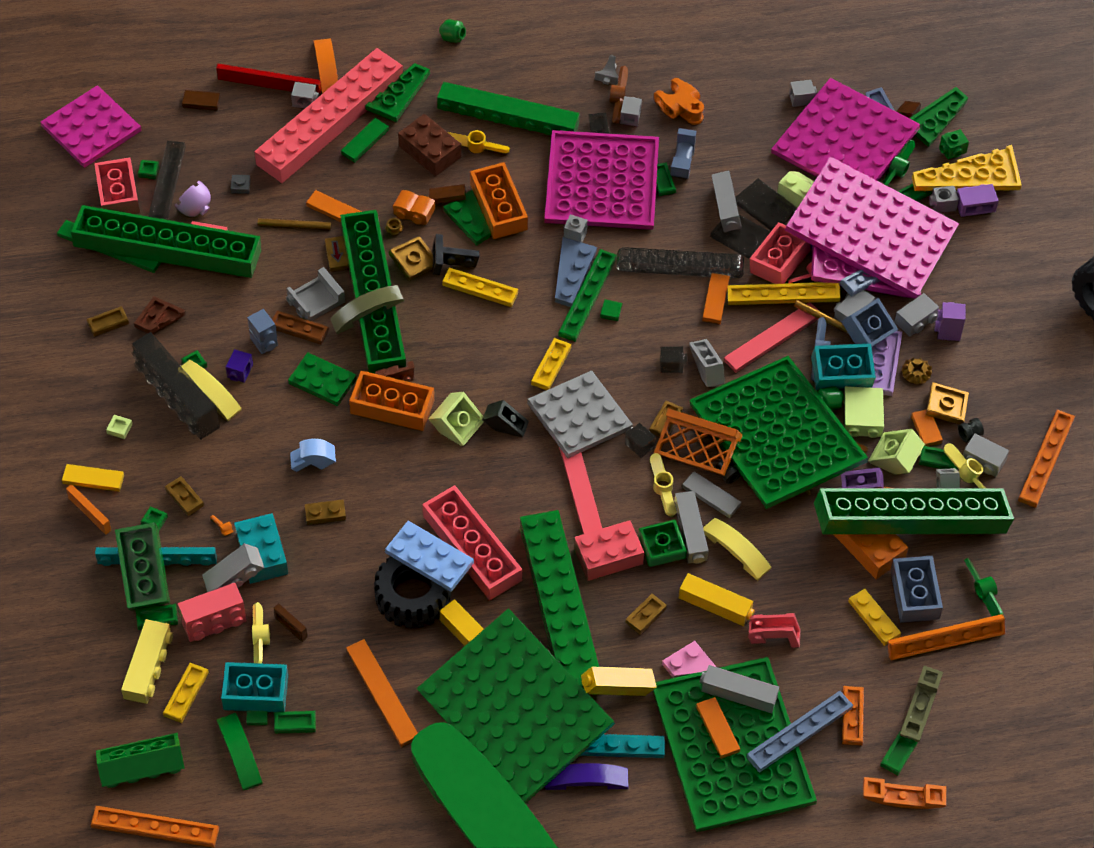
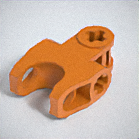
(683, 102)

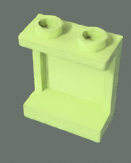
(864, 411)

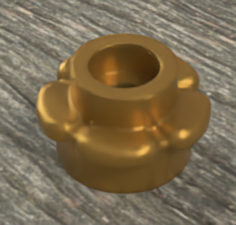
(394, 222)

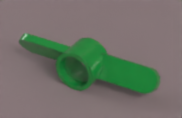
(900, 164)
(985, 590)

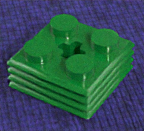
(667, 533)

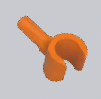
(225, 528)

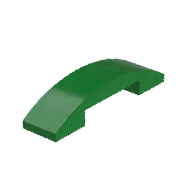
(239, 751)

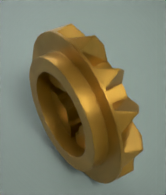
(916, 377)

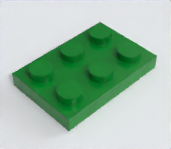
(322, 379)

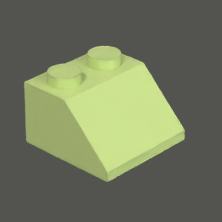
(794, 187)
(457, 418)
(897, 451)

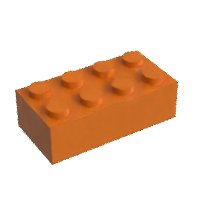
(499, 200)
(391, 400)
(874, 550)

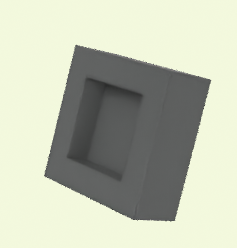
(240, 184)

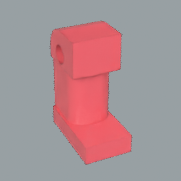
(774, 626)

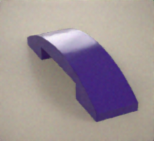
(590, 775)

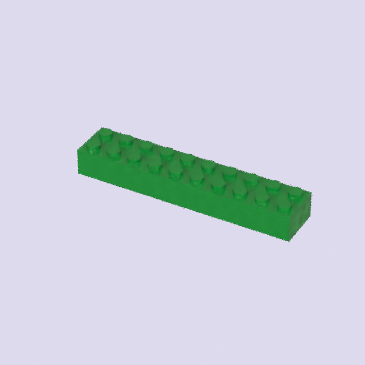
(166, 241)
(368, 273)
(913, 511)
(558, 592)

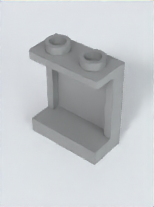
(316, 296)

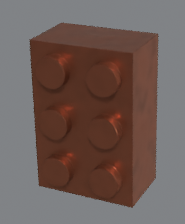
(429, 145)

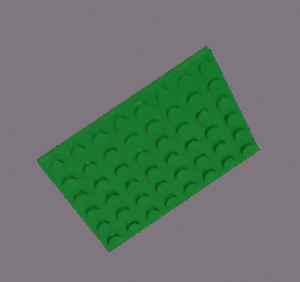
(786, 429)
(516, 705)
(730, 787)

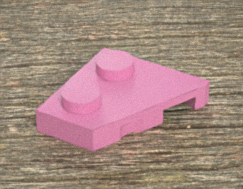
(687, 661)

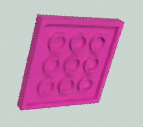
(91, 126)

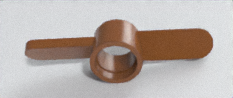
(618, 92)

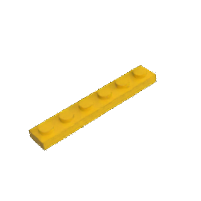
(783, 293)

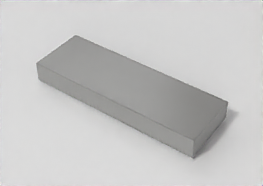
(712, 494)

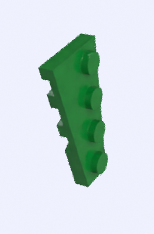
(399, 94)

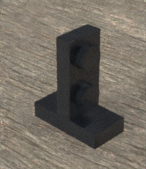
(451, 256)

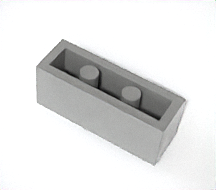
(235, 568)

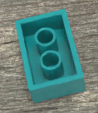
(843, 366)
(263, 534)
(254, 687)

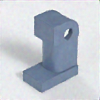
(684, 152)

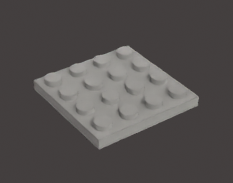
(579, 414)

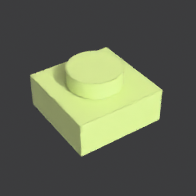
(119, 426)

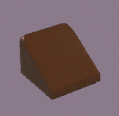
(909, 108)

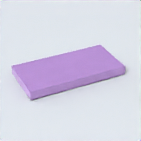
(885, 362)

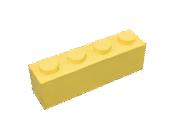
(146, 661)

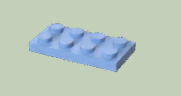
(429, 556)

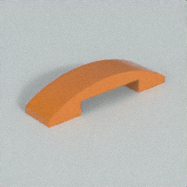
(326, 63)
(904, 796)

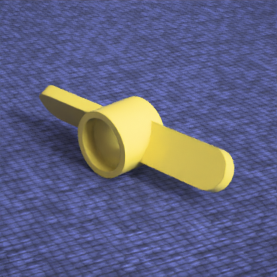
(968, 469)
(664, 491)
(260, 633)

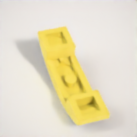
(213, 389)
(738, 546)

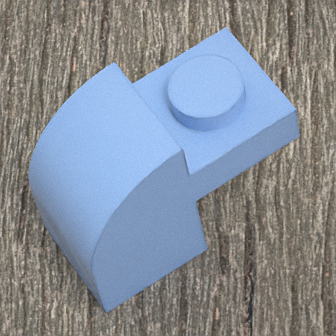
(314, 452)

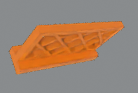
(703, 426)

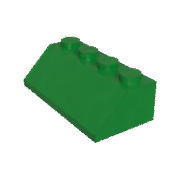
(139, 760)

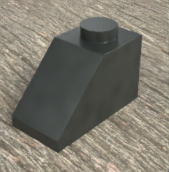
(505, 419)

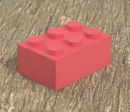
(117, 186)
(778, 255)
(608, 550)
(212, 612)

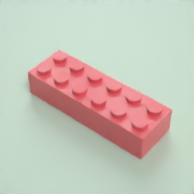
(465, 530)

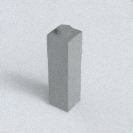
(726, 201)
(691, 527)
(739, 688)

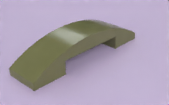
(365, 304)
(921, 703)

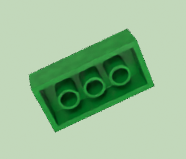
(142, 566)

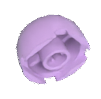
(194, 201)

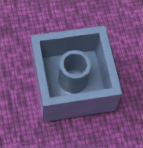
(870, 324)

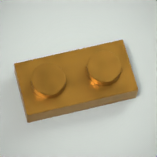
(184, 496)
(325, 512)
(646, 614)

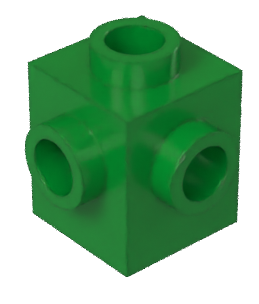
(953, 144)

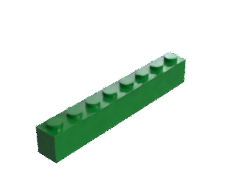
(505, 109)

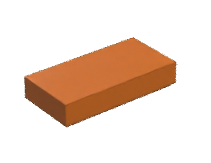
(926, 428)

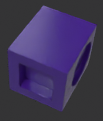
(239, 366)

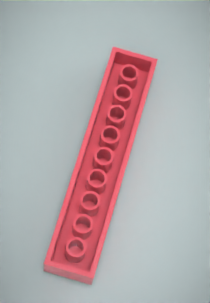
(327, 116)

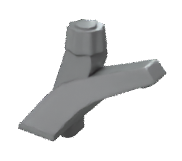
(608, 74)

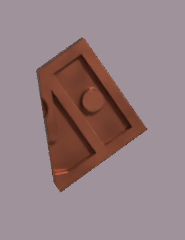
(158, 315)
(403, 373)

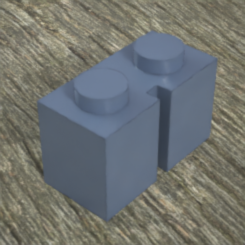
(262, 331)

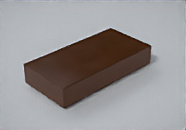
(201, 100)
(448, 193)
(290, 622)

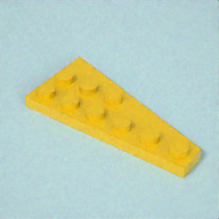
(992, 168)

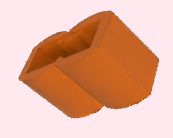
(414, 207)

